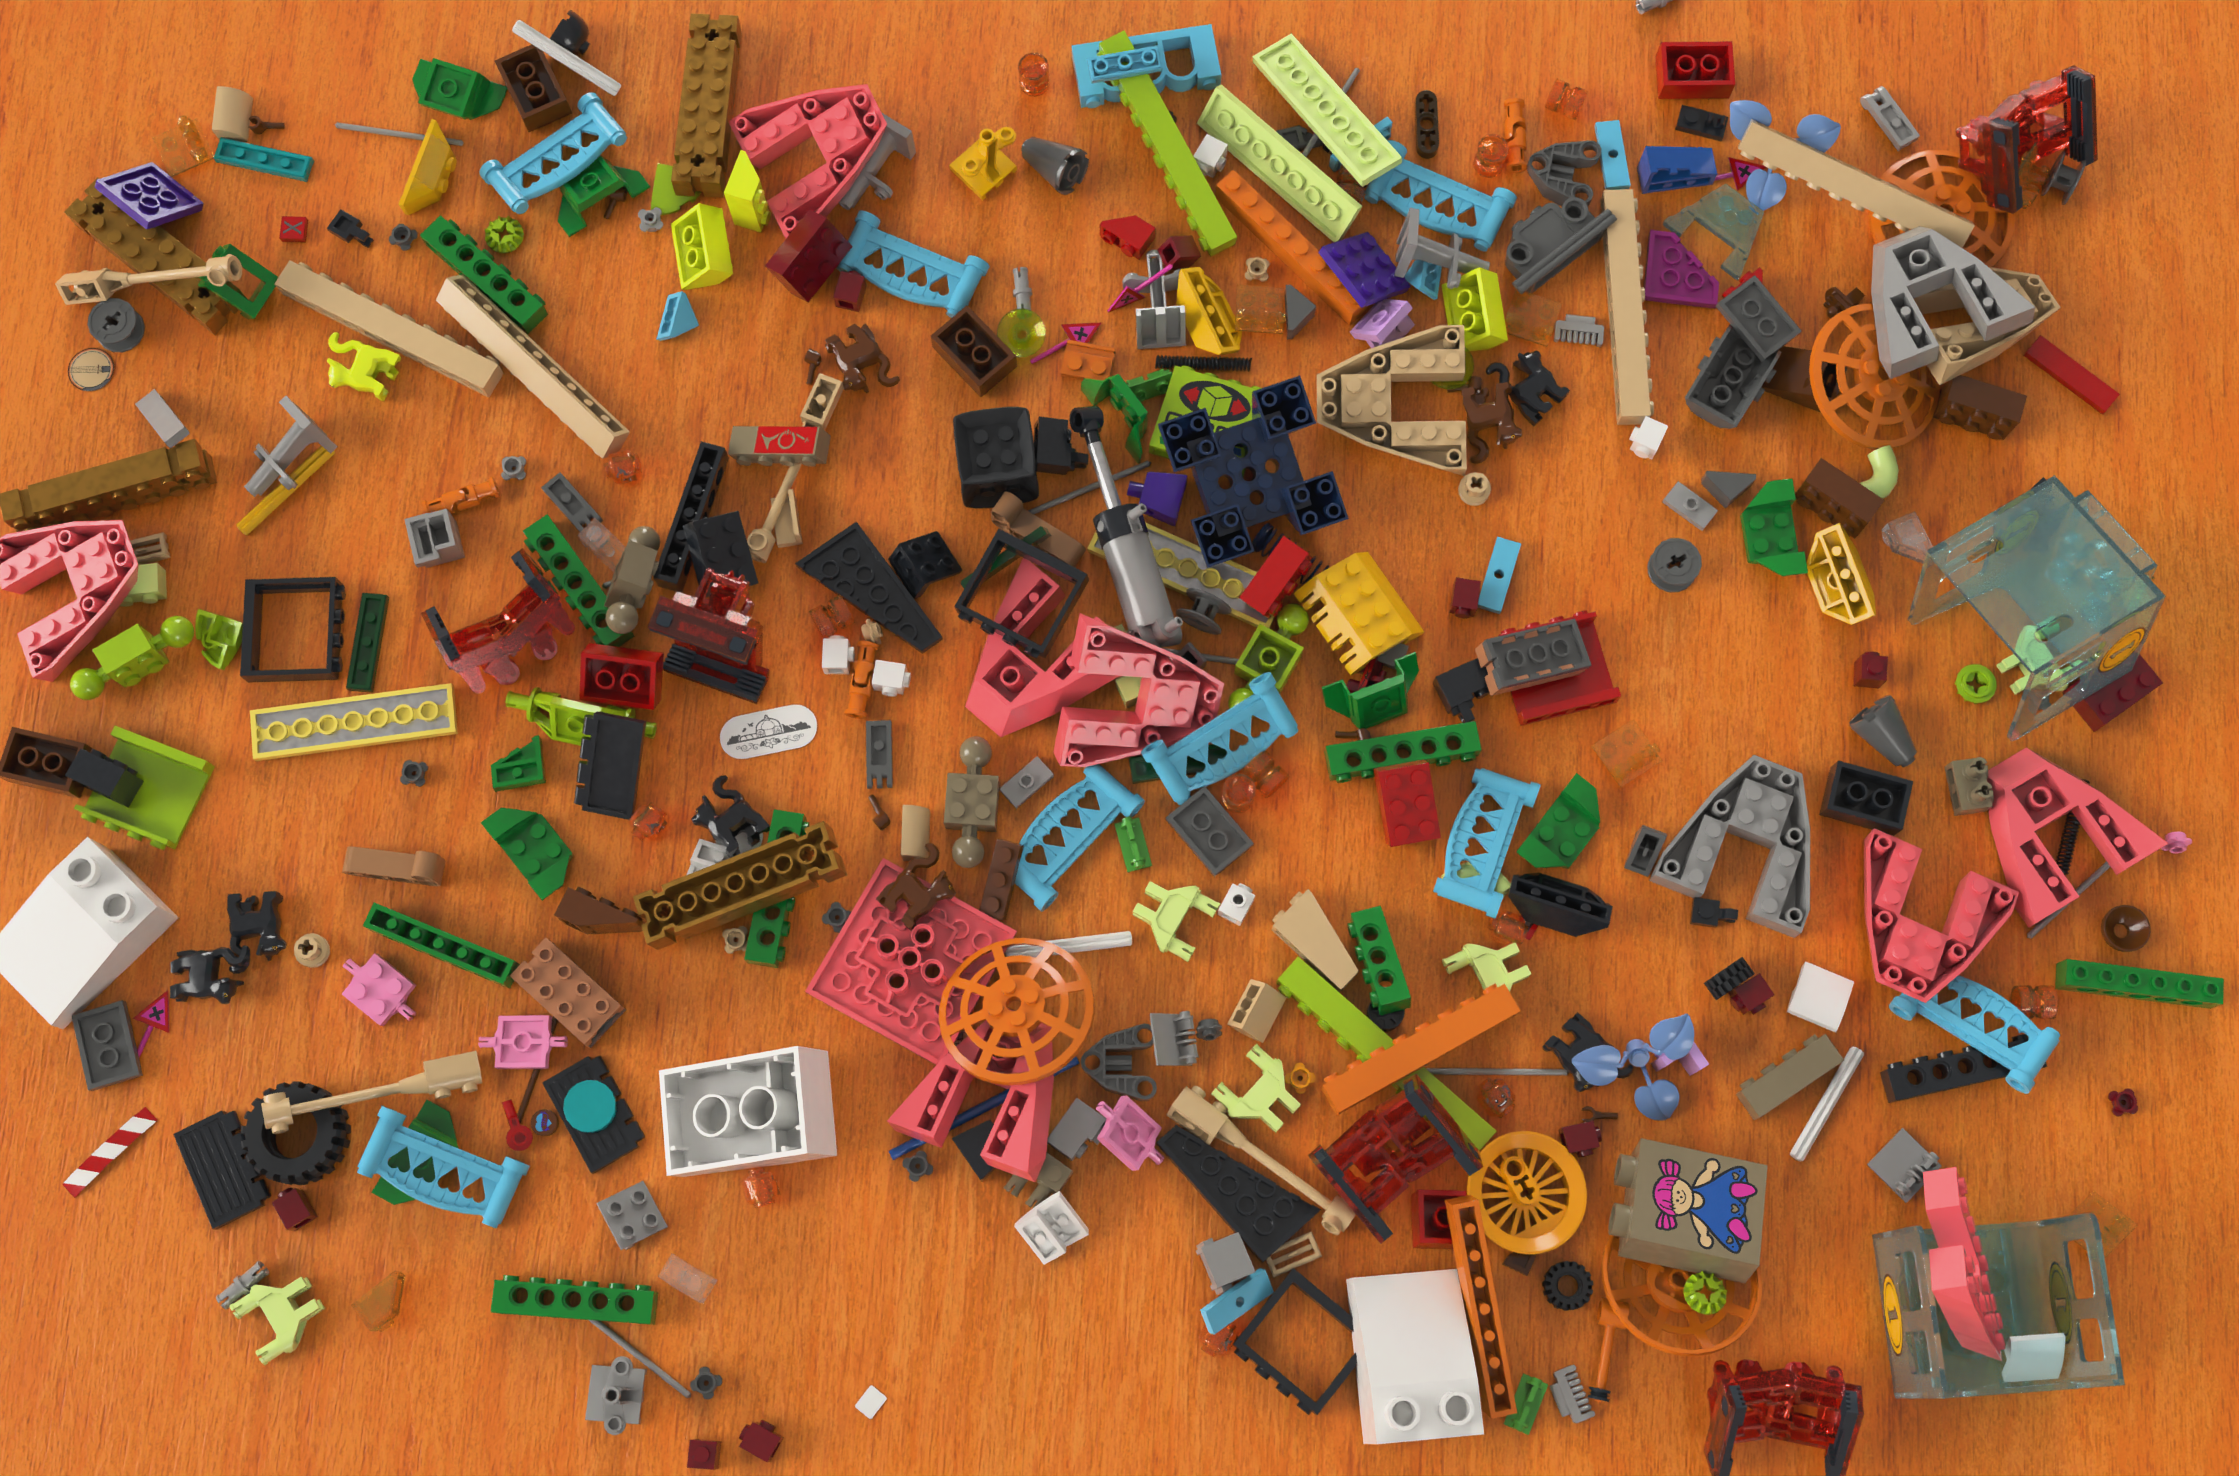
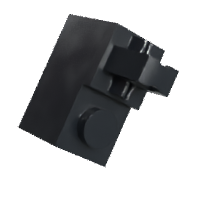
(1053, 447)
(1459, 688)

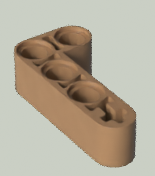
(1014, 519)
(416, 868)

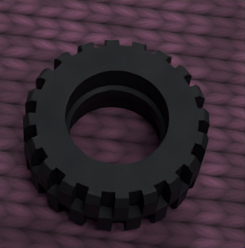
(317, 1160)

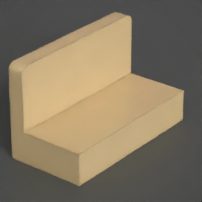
(788, 524)

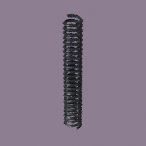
(1207, 363)
(2071, 841)

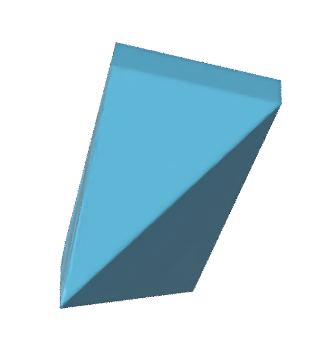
(1425, 277)
(677, 317)

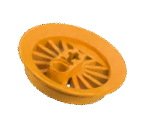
(1544, 1234)

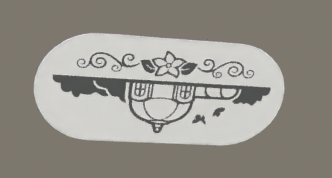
(768, 731)

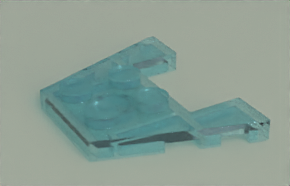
(1727, 217)

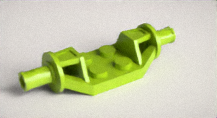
(565, 715)

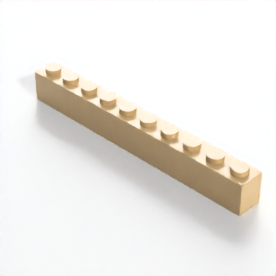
(1850, 183)
(1626, 310)
(390, 328)
(532, 366)

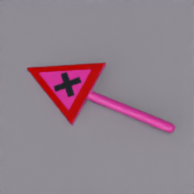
(1740, 171)
(1131, 295)
(1077, 332)
(155, 1016)

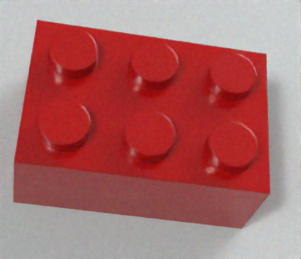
(1695, 70)
(1277, 578)
(621, 676)
(1407, 803)

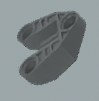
(1559, 163)
(1120, 1041)

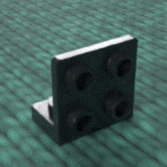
(923, 562)

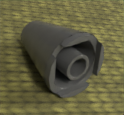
(1056, 163)
(1885, 731)

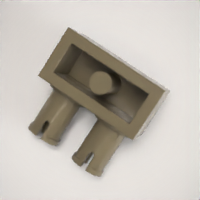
(1969, 786)
(1050, 1180)

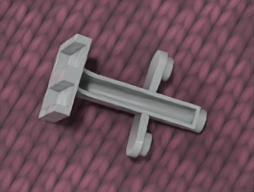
(894, 138)
(1420, 248)
(1160, 324)
(300, 435)
(615, 1395)

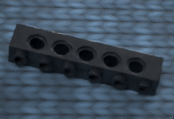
(693, 506)
(1899, 1088)

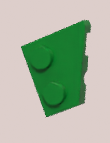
(520, 768)

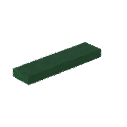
(1007, 557)
(367, 642)
(1144, 772)

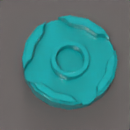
(590, 1106)

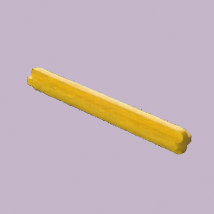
(281, 493)

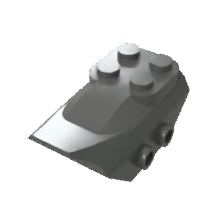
(1729, 381)

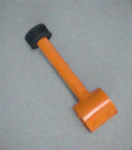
(1607, 1318)

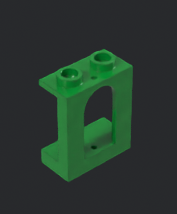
(250, 307)

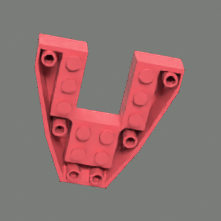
(845, 128)
(101, 573)
(1010, 687)
(1169, 706)
(2031, 795)
(1911, 954)
(1022, 1126)
(1958, 1267)

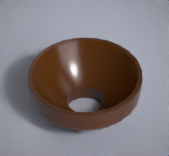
(2136, 924)

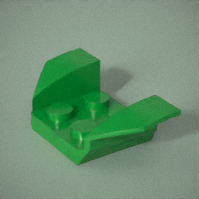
(456, 90)
(592, 186)
(1122, 399)
(1771, 530)
(1377, 702)
(1564, 827)
(531, 847)
(430, 1121)

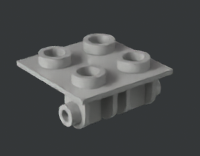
(1171, 1039)
(1903, 1164)
(632, 1215)

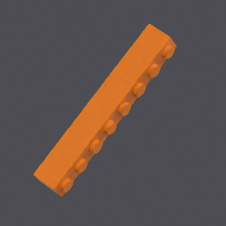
(1286, 244)
(1419, 1049)
(1481, 1306)

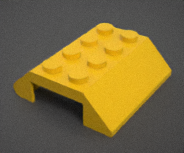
(1360, 608)

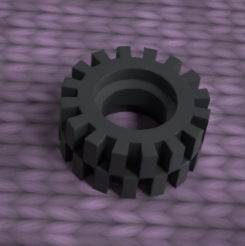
(1729, 978)
(1579, 1274)

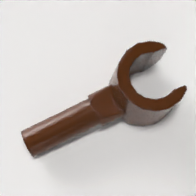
(261, 126)
(618, 195)
(814, 359)
(1474, 381)
(1360, 734)
(881, 819)
(1599, 1115)

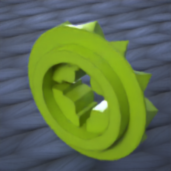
(508, 242)
(1983, 676)
(1699, 1301)

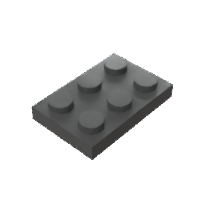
(1758, 318)
(1209, 831)
(107, 1045)

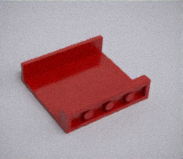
(1572, 694)

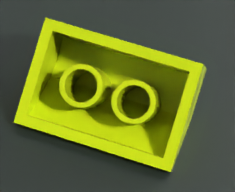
(746, 196)
(701, 247)
(1478, 308)

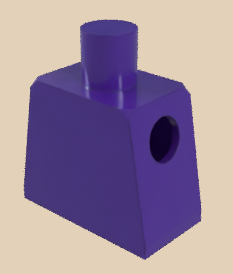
(1161, 495)

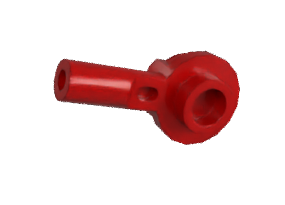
(519, 1136)

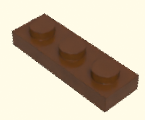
(1001, 879)

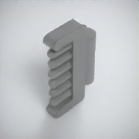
(1582, 325)
(1564, 1395)

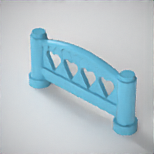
(593, 120)
(1488, 210)
(868, 239)
(1172, 761)
(1112, 799)
(1479, 890)
(2022, 1060)
(391, 1137)

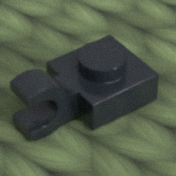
(348, 227)
(1707, 913)

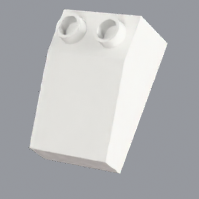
(80, 932)
(748, 1112)
(1413, 1357)

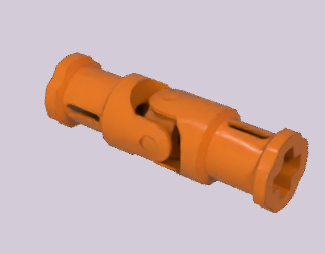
(1515, 135)
(457, 499)
(863, 678)

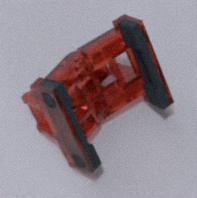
(2007, 133)
(714, 636)
(497, 637)
(1366, 1147)
(1772, 1415)

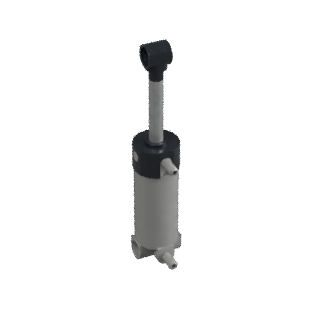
(1128, 547)

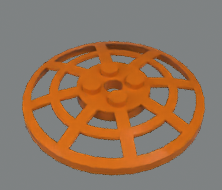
(1948, 197)
(1868, 384)
(1018, 1022)
(1671, 1298)

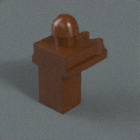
(1837, 301)

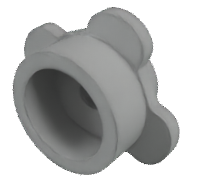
(650, 226)
(512, 461)

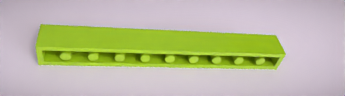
(1172, 154)
(1363, 1036)

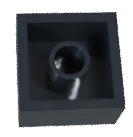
(105, 776)

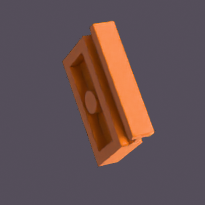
(1087, 361)

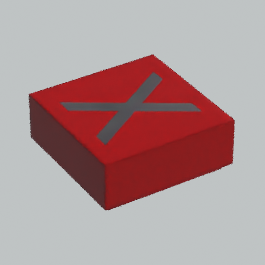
(293, 229)

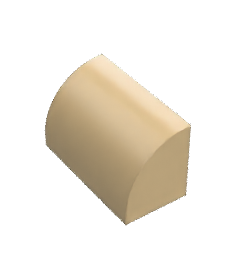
(232, 114)
(915, 832)
(1256, 1010)

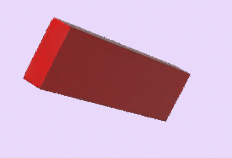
(2071, 374)

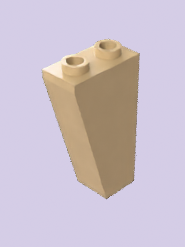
(1314, 940)

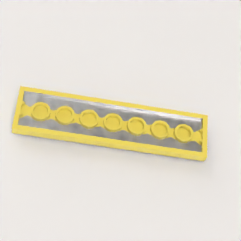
(1184, 568)
(353, 722)

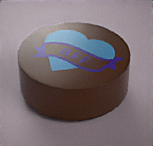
(544, 1122)

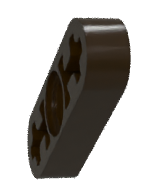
(1422, 133)

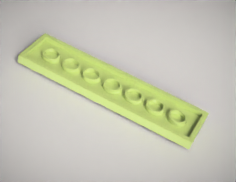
(1327, 110)
(1279, 164)

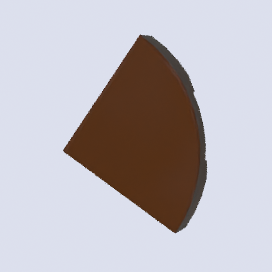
(1520, 1262)

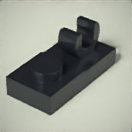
(1701, 123)

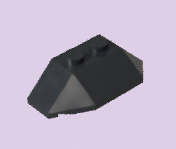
(1559, 904)

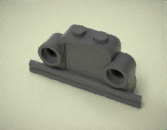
(1552, 241)

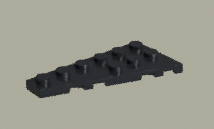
(864, 579)
(1240, 1196)

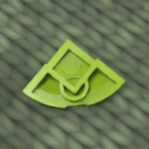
(663, 192)
(219, 636)

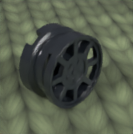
(1387, 1021)

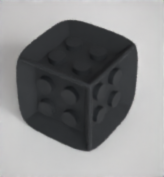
(995, 455)

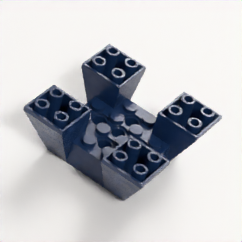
(1275, 414)

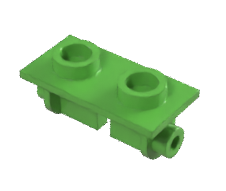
(1154, 386)
(1133, 844)
(1527, 1400)

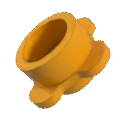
(1292, 1078)

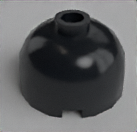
(572, 34)

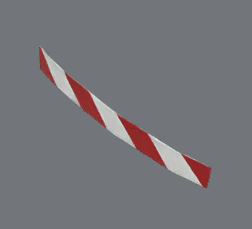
(109, 1151)

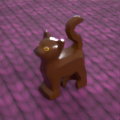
(858, 356)
(1487, 415)
(911, 890)

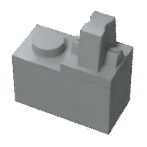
(1075, 1128)

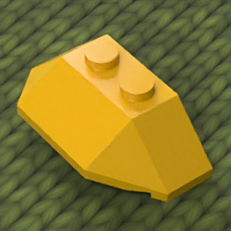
(429, 172)
(1207, 313)
(1840, 577)

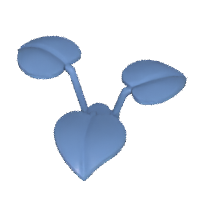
(1815, 130)
(1657, 1100)

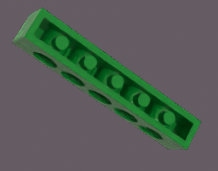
(443, 232)
(546, 532)
(1464, 734)
(441, 945)
(756, 952)
(2139, 983)
(505, 1300)

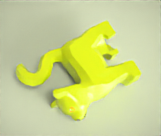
(366, 366)

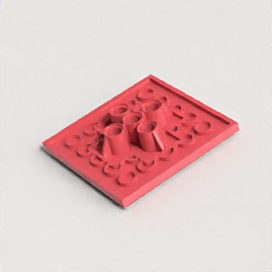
(859, 975)

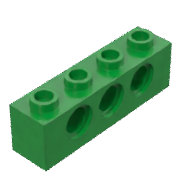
(1373, 922)

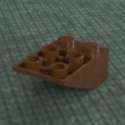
(1793, 378)
(591, 916)

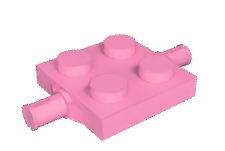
(379, 989)
(523, 1042)
(1129, 1133)

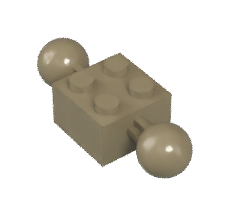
(632, 580)
(971, 802)

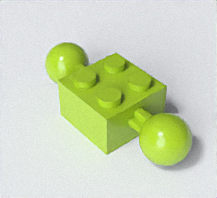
(1271, 652)
(131, 656)

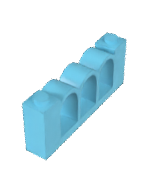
(1204, 58)

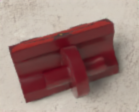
(1371, 675)

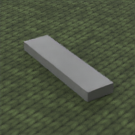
(162, 418)

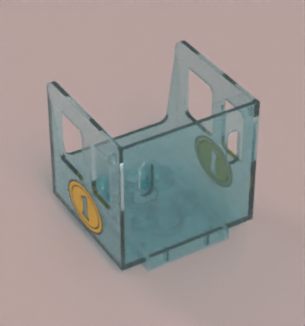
(2056, 570)
(2031, 1292)

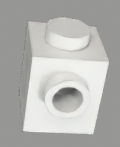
(1211, 155)
(1647, 437)
(837, 655)
(890, 678)
(1236, 903)

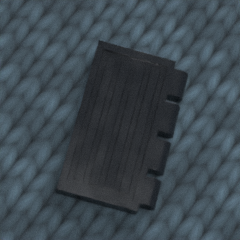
(612, 764)
(607, 1145)
(220, 1169)

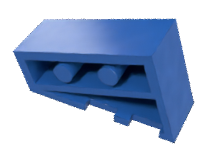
(1675, 168)

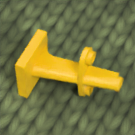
(984, 163)

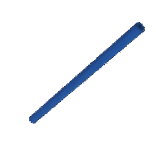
(967, 1116)

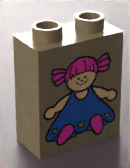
(1690, 1210)

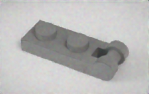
(1890, 118)

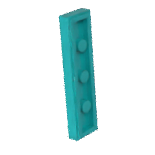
(263, 159)

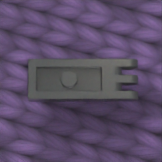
(570, 501)
(879, 753)

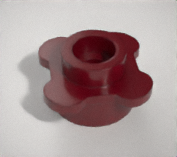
(2130, 1102)

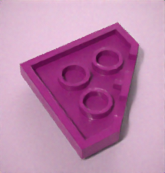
(1676, 274)

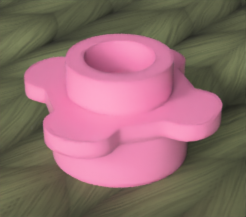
(2176, 842)

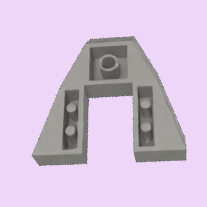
(1920, 264)
(1762, 806)

